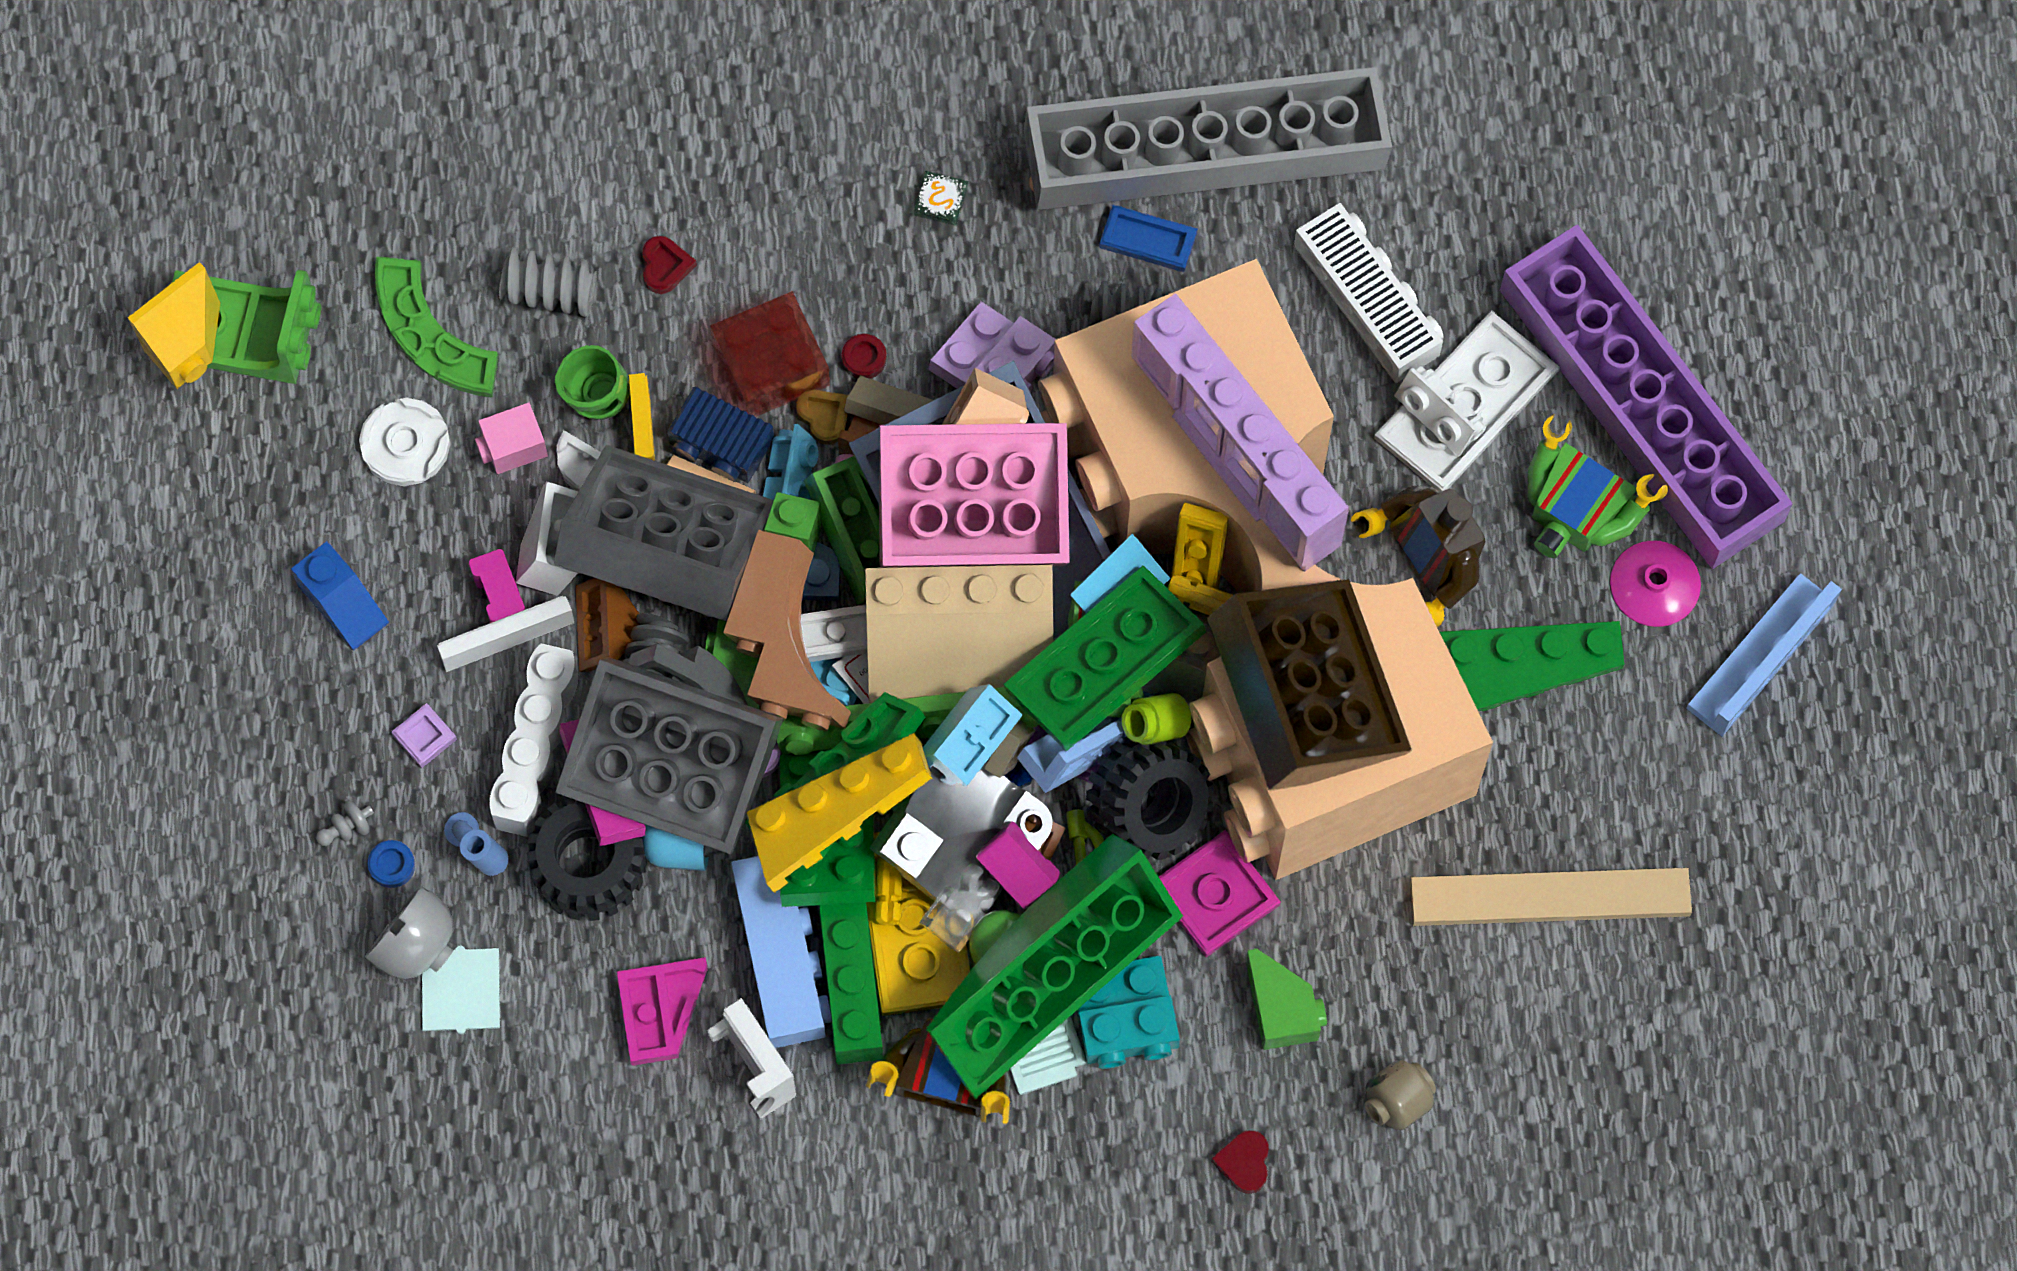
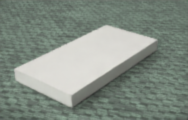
(1495, 376)

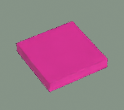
(1218, 893)

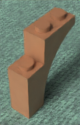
(768, 627)

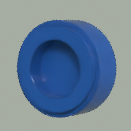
(391, 864)

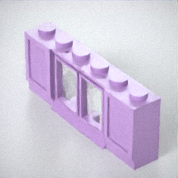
(1236, 430)

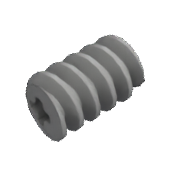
(548, 282)

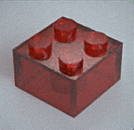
(770, 355)

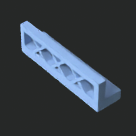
(1762, 653)
(1054, 766)

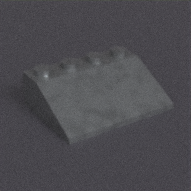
(661, 532)
(668, 754)

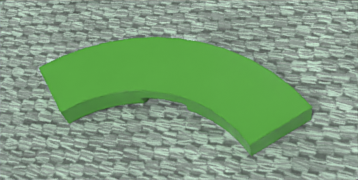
(422, 337)

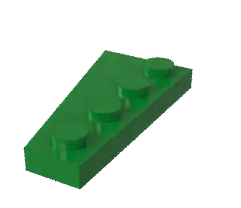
(1528, 660)
(878, 726)

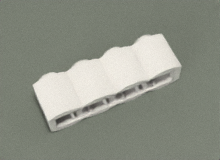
(528, 750)

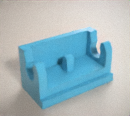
(970, 734)

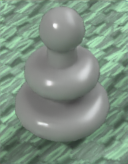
(342, 826)

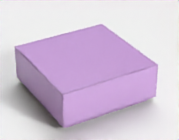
(424, 735)

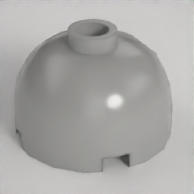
(414, 937)

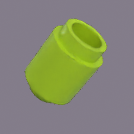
(1157, 719)

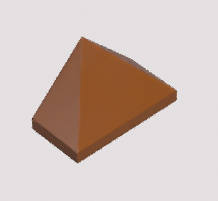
(603, 622)

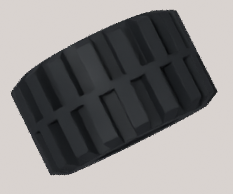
(1176, 809)
(575, 893)

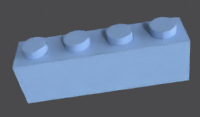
(781, 959)

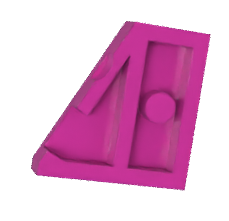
(659, 1007)

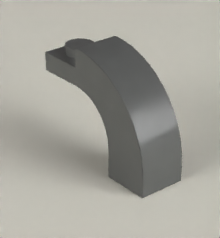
(691, 667)

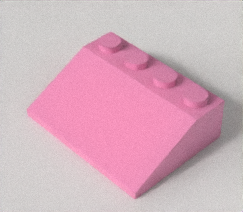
(973, 495)

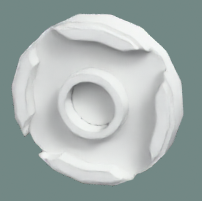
(409, 457)

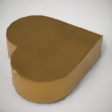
(823, 414)

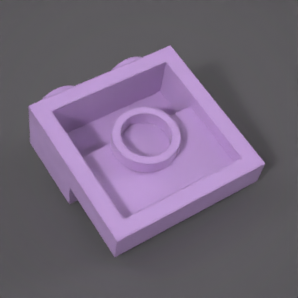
(990, 341)

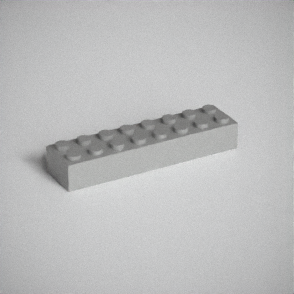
(1206, 138)

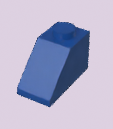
(339, 595)

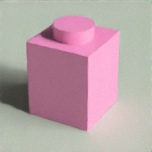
(511, 439)

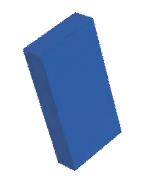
(1148, 238)

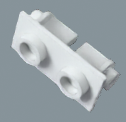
(1427, 398)

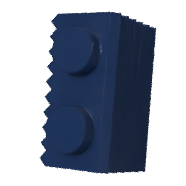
(720, 436)

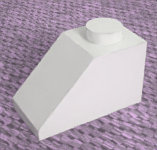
(540, 541)

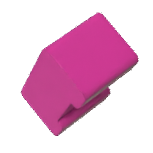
(496, 579)
(1018, 865)

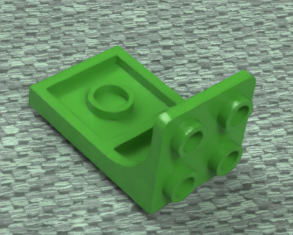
(264, 328)

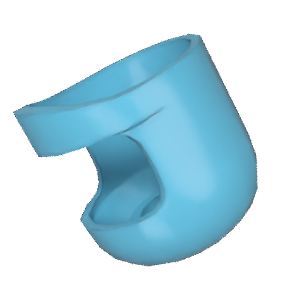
(673, 851)

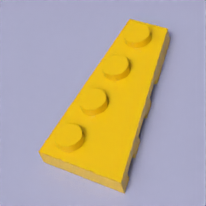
(812, 817)

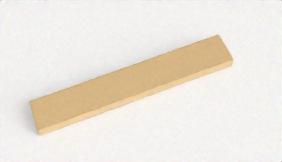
(1550, 896)

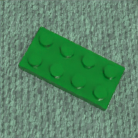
(1105, 658)
(846, 869)

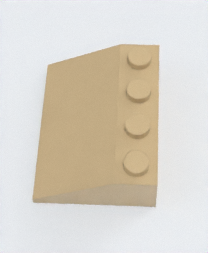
(954, 626)

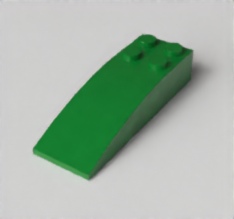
(1053, 961)

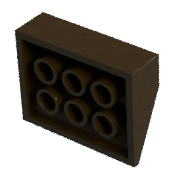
(1308, 682)

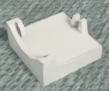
(773, 1079)

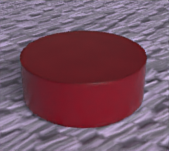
(864, 356)

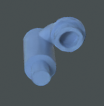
(475, 844)

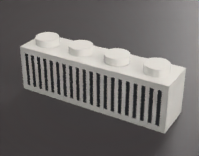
(1369, 292)

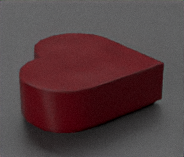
(665, 264)
(1244, 1161)

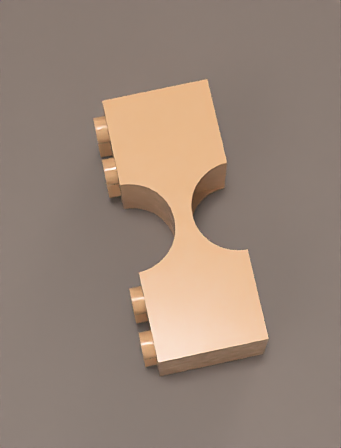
(1135, 480)

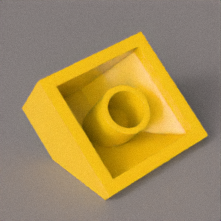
(180, 326)

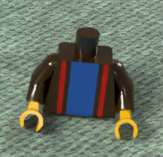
(1436, 537)
(931, 1080)

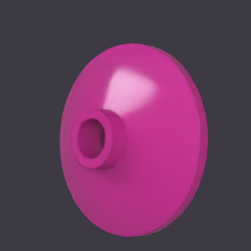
(1649, 602)

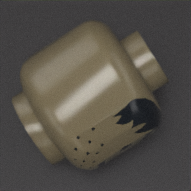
(1399, 1095)

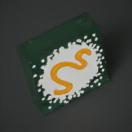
(941, 198)

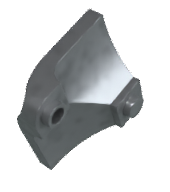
(946, 825)

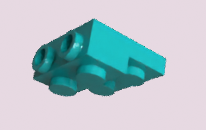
(1130, 1017)

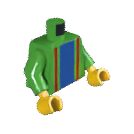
(1581, 498)

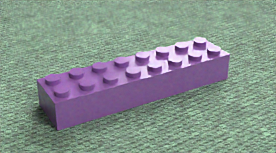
(1645, 396)

